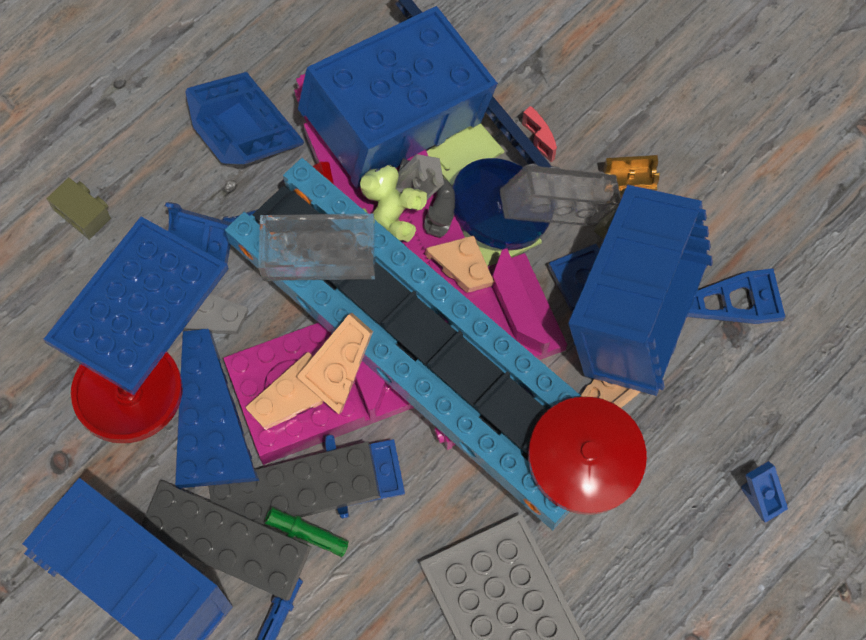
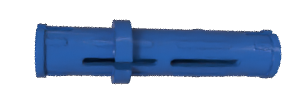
(278, 615)

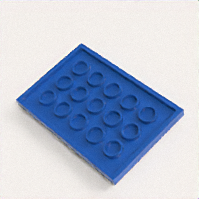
(136, 305)

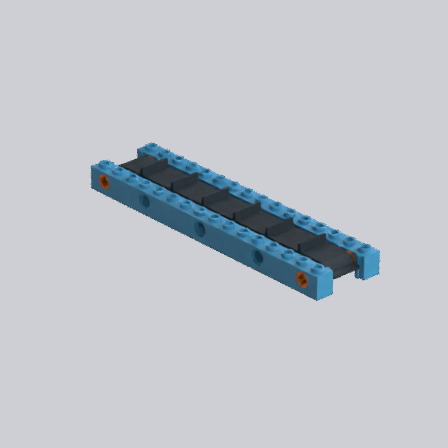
(426, 342)

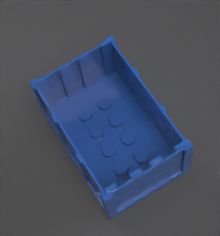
(396, 93)
(641, 289)
(125, 569)

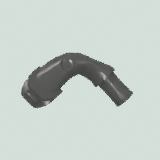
(442, 212)

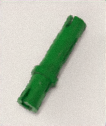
(296, 527)

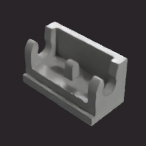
(422, 174)

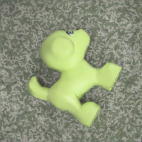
(381, 187)

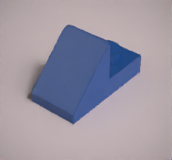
(765, 492)

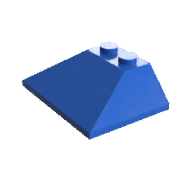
(239, 120)

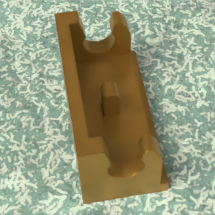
(634, 170)

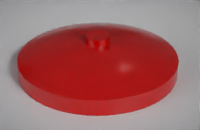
(125, 417)
(587, 455)

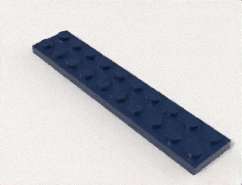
(495, 110)

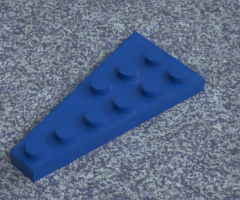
(209, 428)

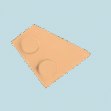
(462, 262)

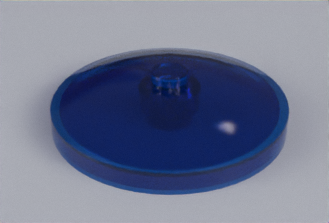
(481, 208)

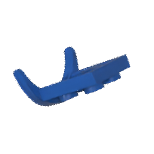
(200, 230)
(386, 469)

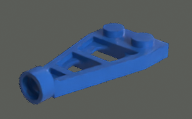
(763, 294)

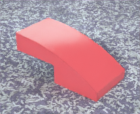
(543, 136)

